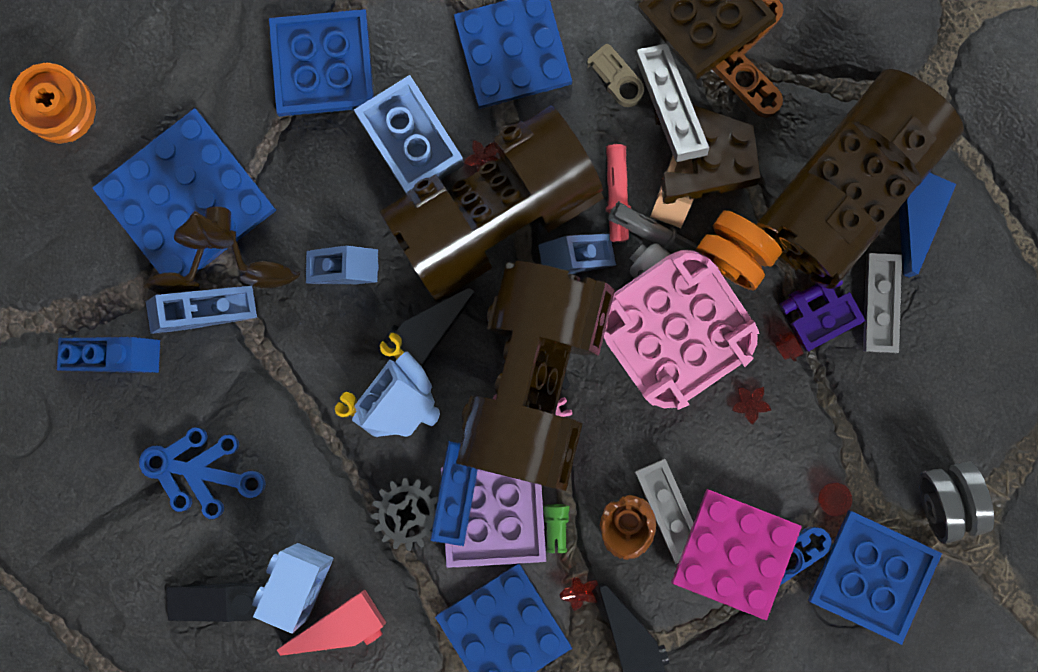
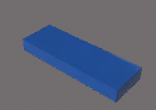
(453, 499)

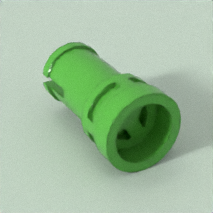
(556, 518)

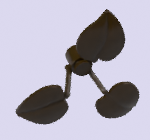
(215, 231)

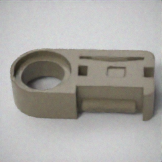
(615, 73)

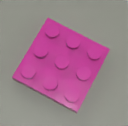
(736, 554)

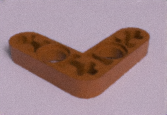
(758, 77)

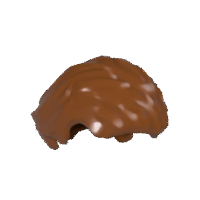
(628, 527)

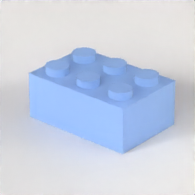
(409, 134)
(292, 587)

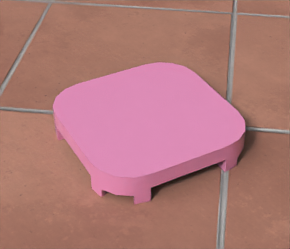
(679, 329)

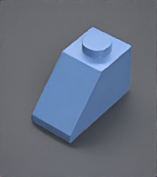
(578, 253)
(342, 265)

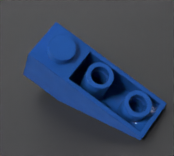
(109, 354)

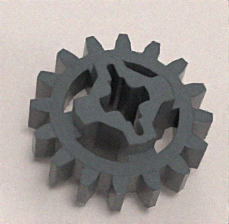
(392, 508)

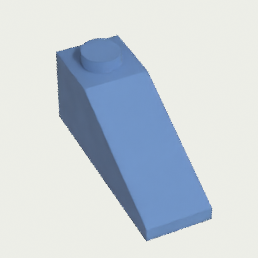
(200, 308)

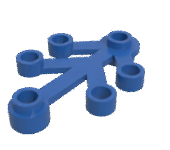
(196, 471)

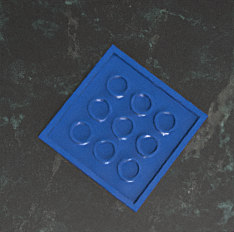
(170, 180)

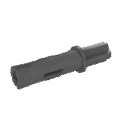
(649, 229)

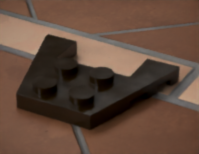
(727, 167)

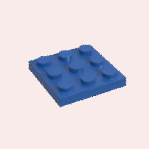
(512, 50)
(321, 62)
(875, 577)
(504, 626)

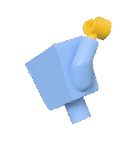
(395, 399)

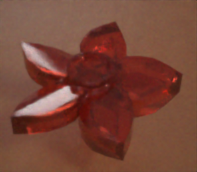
(482, 155)
(751, 404)
(579, 593)

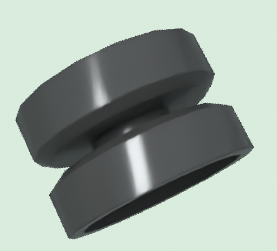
(956, 502)

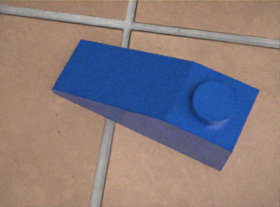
(920, 220)

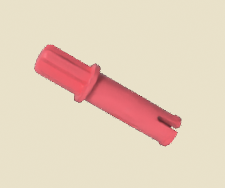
(617, 187)

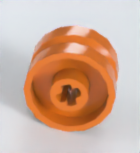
(52, 103)
(740, 249)

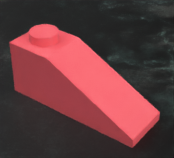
(343, 627)

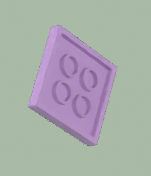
(502, 524)

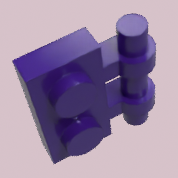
(825, 322)

